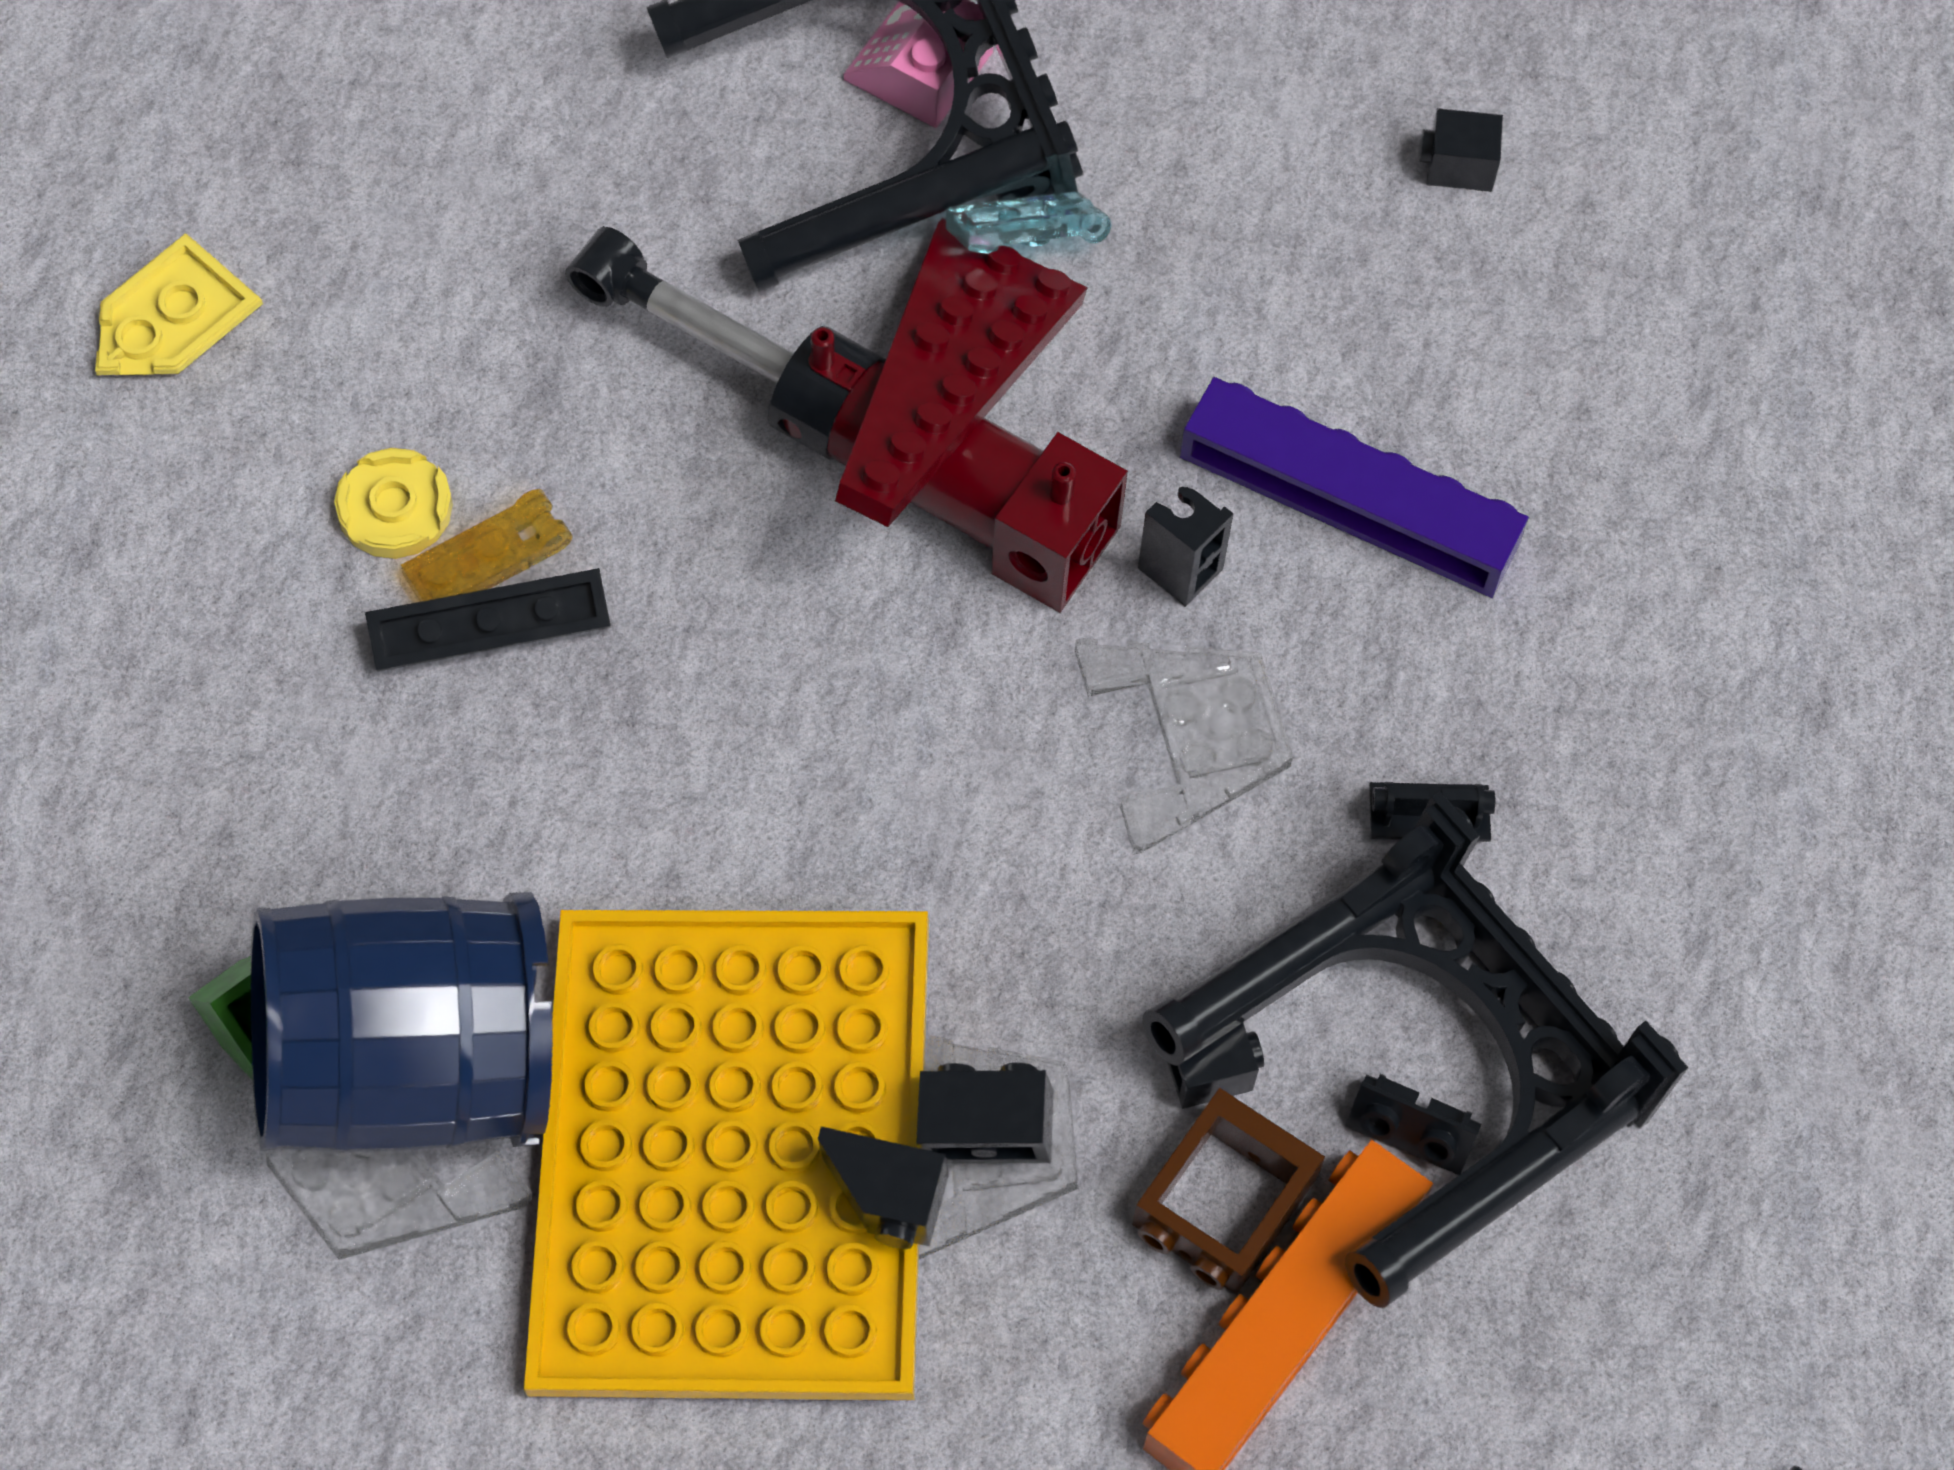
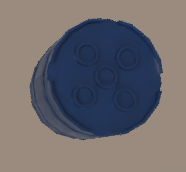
(399, 1024)

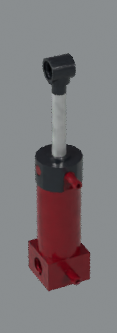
(1034, 507)

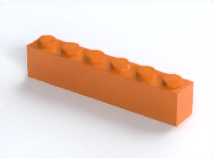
(1284, 1319)

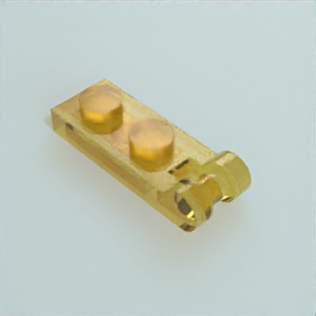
(489, 551)

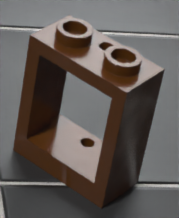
(1259, 1142)

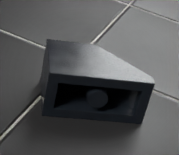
(888, 1185)

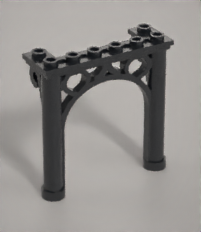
(1007, 165)
(1427, 878)

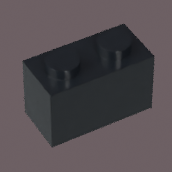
(986, 1114)

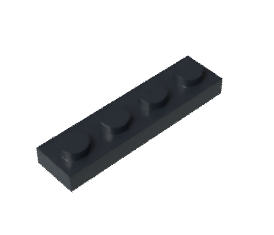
(487, 619)

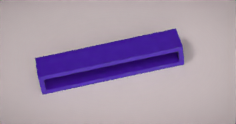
(1353, 486)

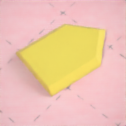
(170, 312)

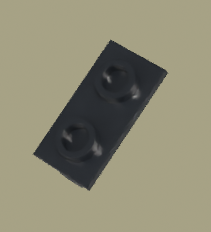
(1399, 806)
(1432, 1134)

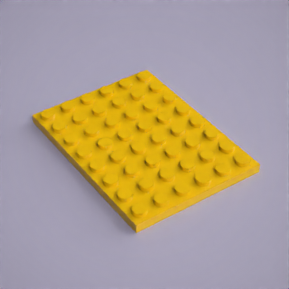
(683, 1164)

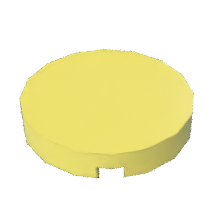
(393, 503)

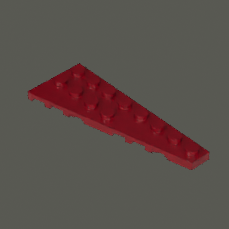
(955, 354)

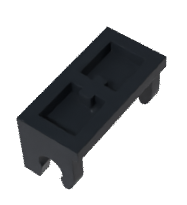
(1187, 551)

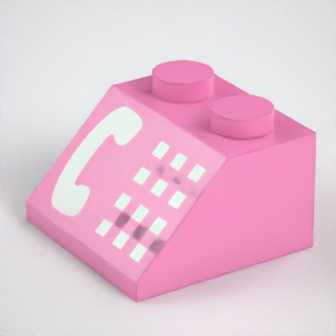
(910, 64)

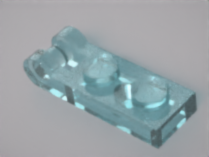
(1027, 221)

